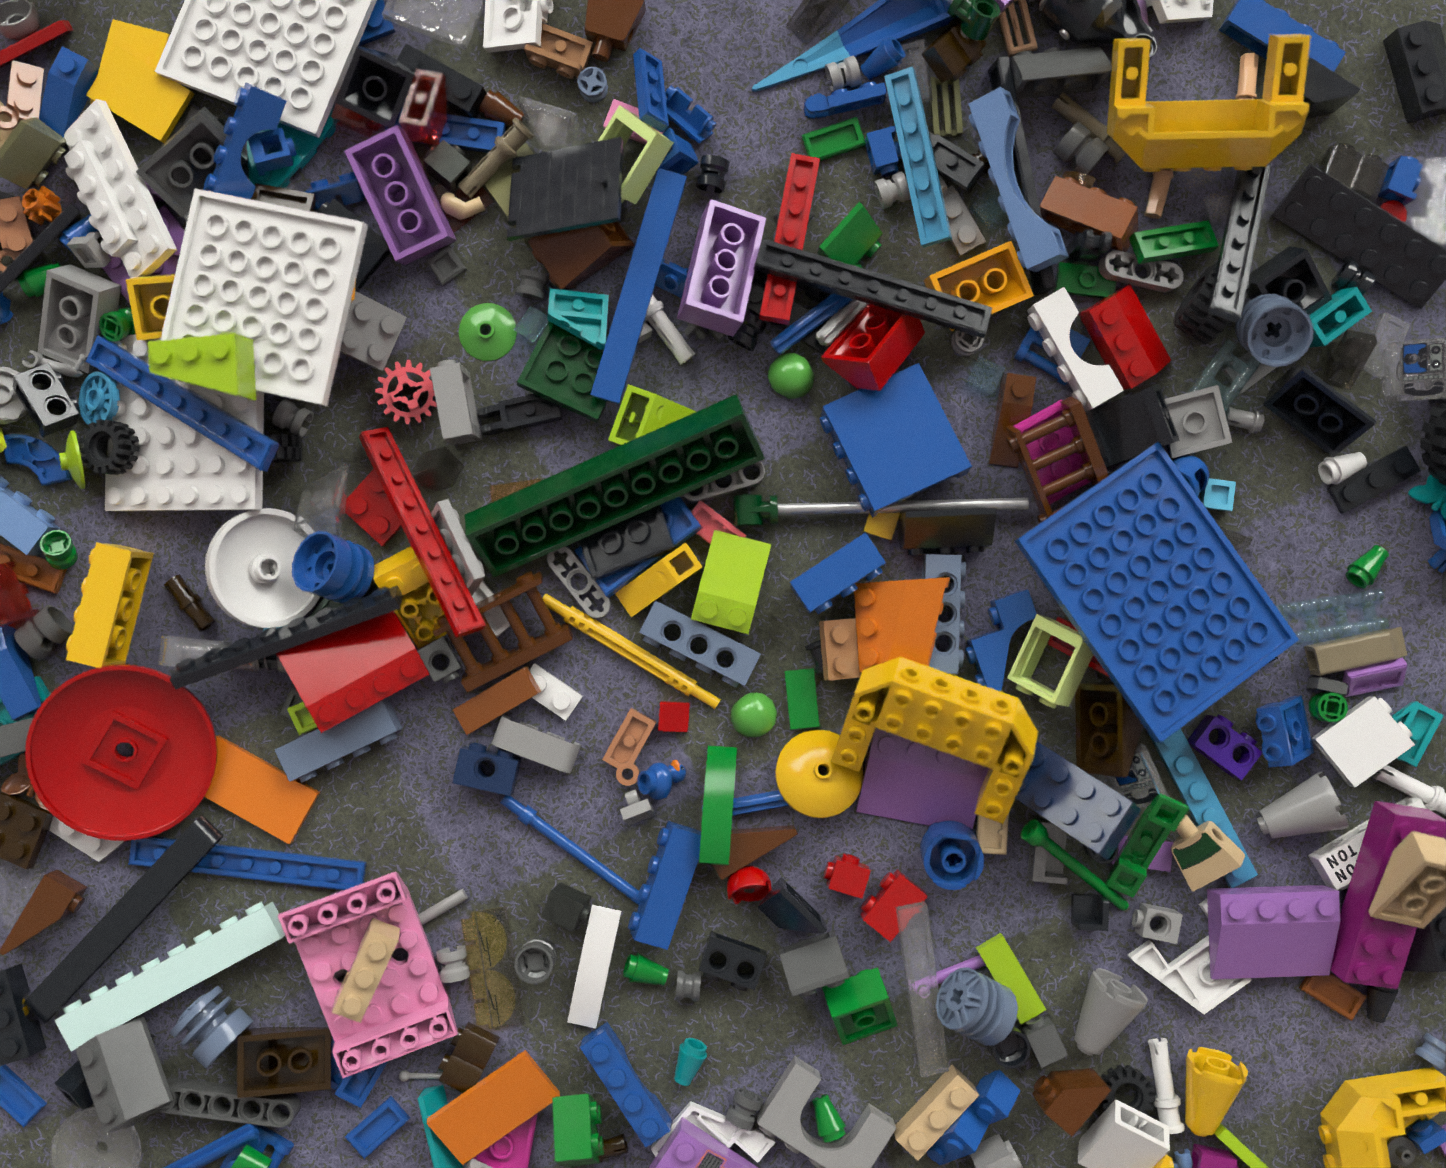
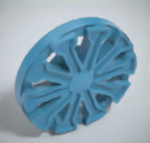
(99, 397)

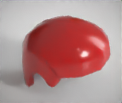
(748, 878)

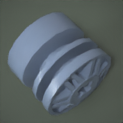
(1289, 334)
(976, 1006)
(211, 1026)

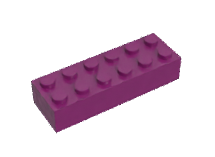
(1368, 947)

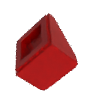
(673, 716)

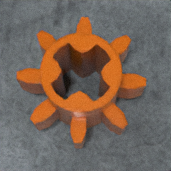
(41, 205)

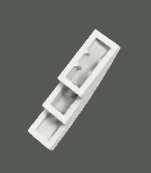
(594, 966)

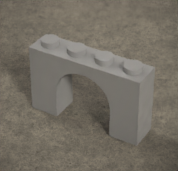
(782, 1116)

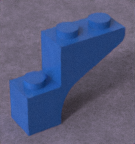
(991, 649)
(993, 1104)

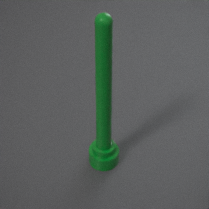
(1037, 835)

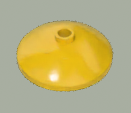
(804, 786)

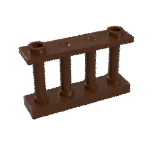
(1082, 443)
(528, 646)

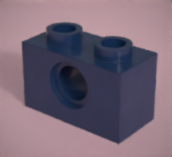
(470, 774)

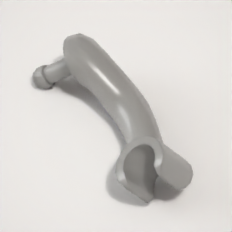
(62, 368)

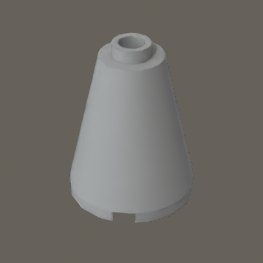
(1304, 810)
(1106, 1011)

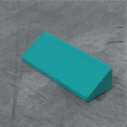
(429, 1102)

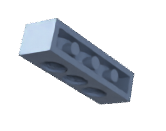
(949, 566)
(654, 632)

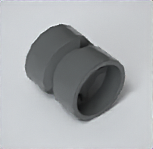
(1081, 149)
(41, 636)
(536, 960)

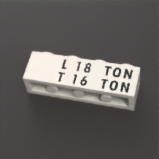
(1338, 858)

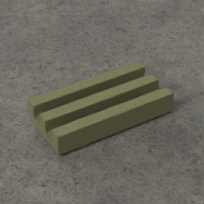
(947, 132)

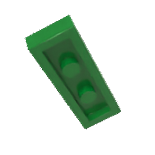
(1173, 242)

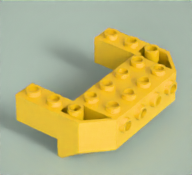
(1207, 131)
(946, 716)
(1372, 1109)

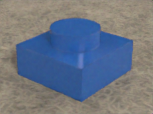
(1427, 1135)

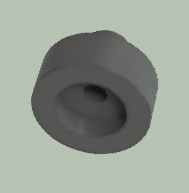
(1401, 1150)

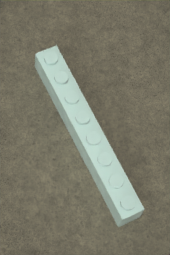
(171, 976)

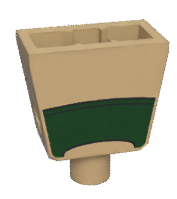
(1204, 853)

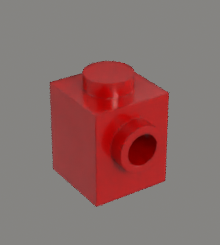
(847, 875)

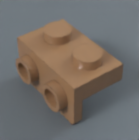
(560, 51)
(839, 649)

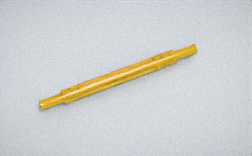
(630, 651)

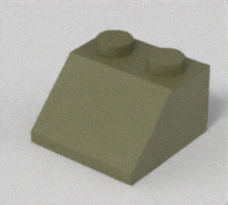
(30, 152)

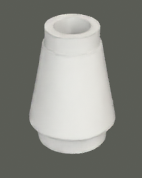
(1341, 467)

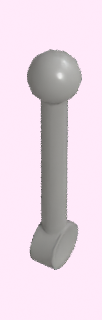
(404, 1075)

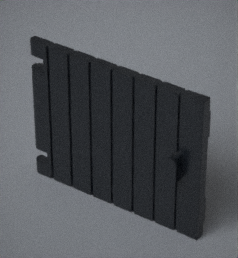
(566, 189)

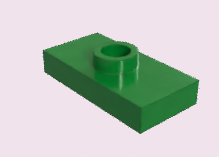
(1083, 280)

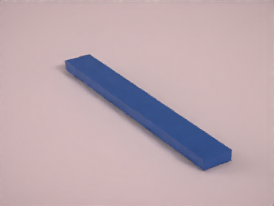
(638, 286)
(183, 404)
(260, 864)

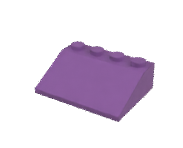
(918, 782)
(1272, 931)

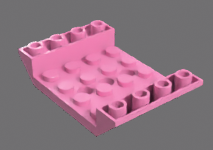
(410, 1000)

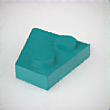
(580, 314)
(1422, 724)

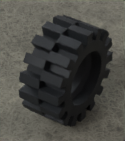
(96, 443)
(289, 449)
(1129, 1076)

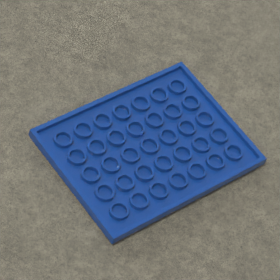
(1157, 592)

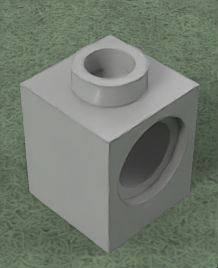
(1169, 925)

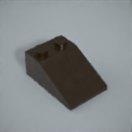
(1104, 730)
(283, 1060)

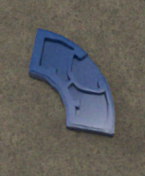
(37, 456)

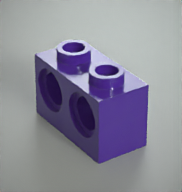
(1221, 750)

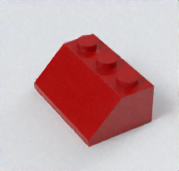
(1125, 337)
(873, 347)

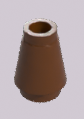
(499, 108)

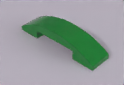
(718, 805)
(1144, 843)

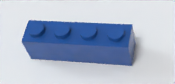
(1254, 20)
(666, 885)

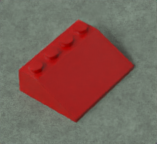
(353, 668)

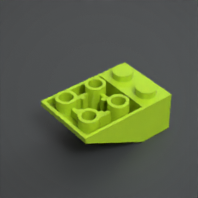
(643, 413)

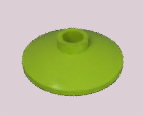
(72, 460)

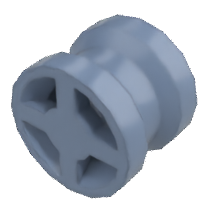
(593, 78)
(1433, 1051)

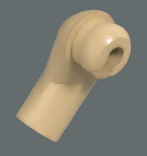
(459, 208)

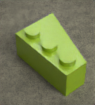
(208, 361)

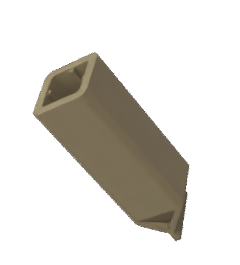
(1355, 651)

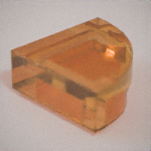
(1083, 179)

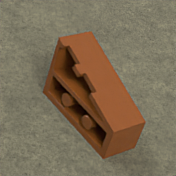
(1082, 209)

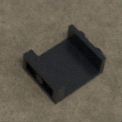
(1132, 425)

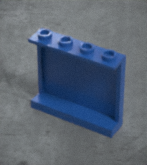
(894, 440)

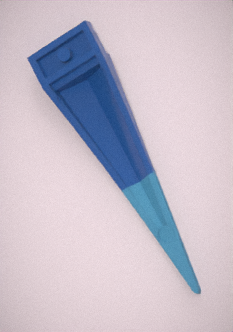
(863, 34)

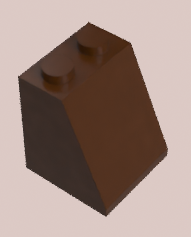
(580, 252)

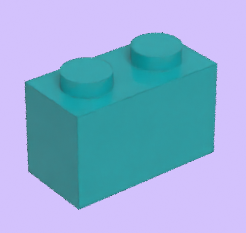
(1338, 315)

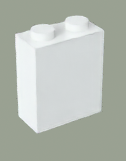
(1363, 741)
(1123, 1140)

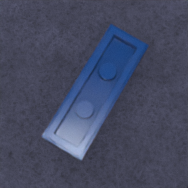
(650, 90)

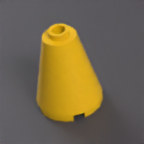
(1210, 1088)

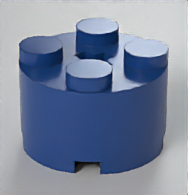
(966, 857)

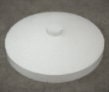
(252, 569)

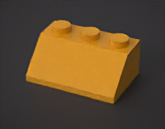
(988, 279)

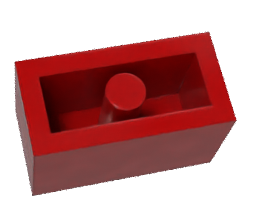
(881, 910)

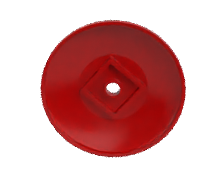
(96, 789)

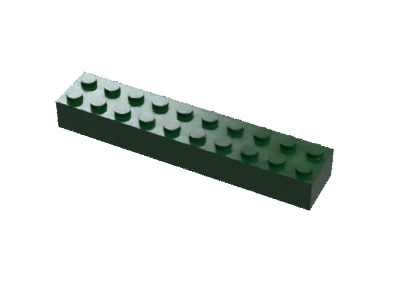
(614, 486)

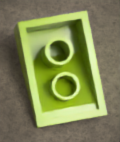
(731, 581)

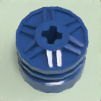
(332, 567)

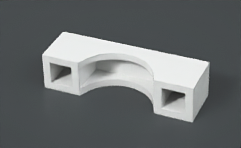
(1053, 320)

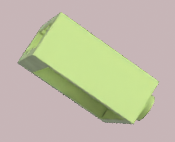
(622, 125)
(1031, 653)

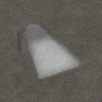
(550, 125)
(323, 504)

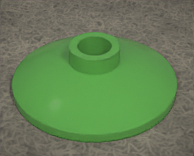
(489, 346)

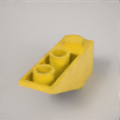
(659, 579)

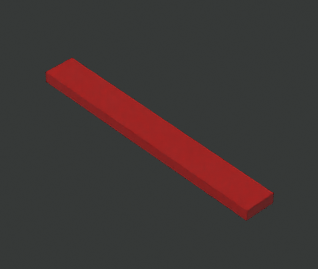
(422, 532)

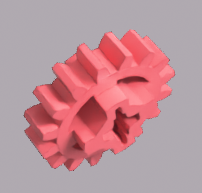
(389, 398)

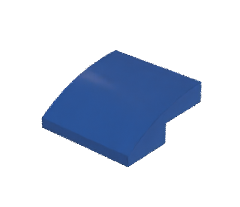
(354, 1087)

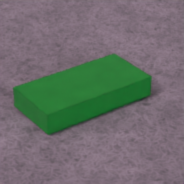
(834, 139)
(801, 698)

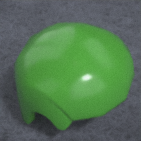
(791, 375)
(753, 715)

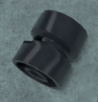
(1011, 1051)

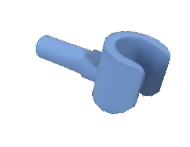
(1183, 1160)

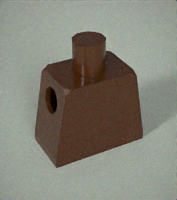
(612, 24)

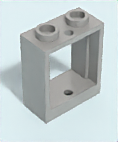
(455, 403)

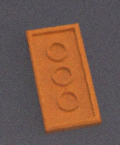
(259, 792)
(493, 1107)

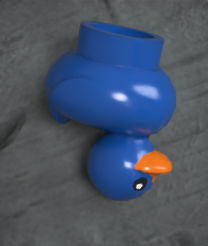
(658, 779)

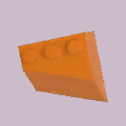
(897, 619)

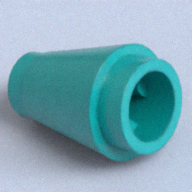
(690, 1058)

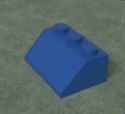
(838, 574)

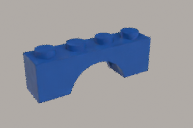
(255, 112)
(636, 1102)

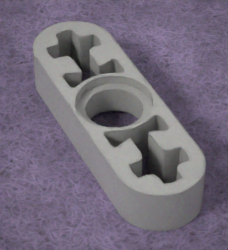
(1128, 275)
(587, 603)

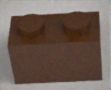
(1070, 1096)

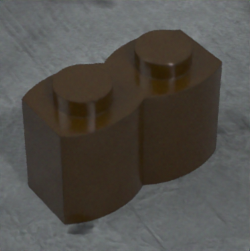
(952, 52)
(469, 1057)

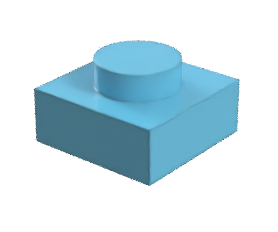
(1218, 495)

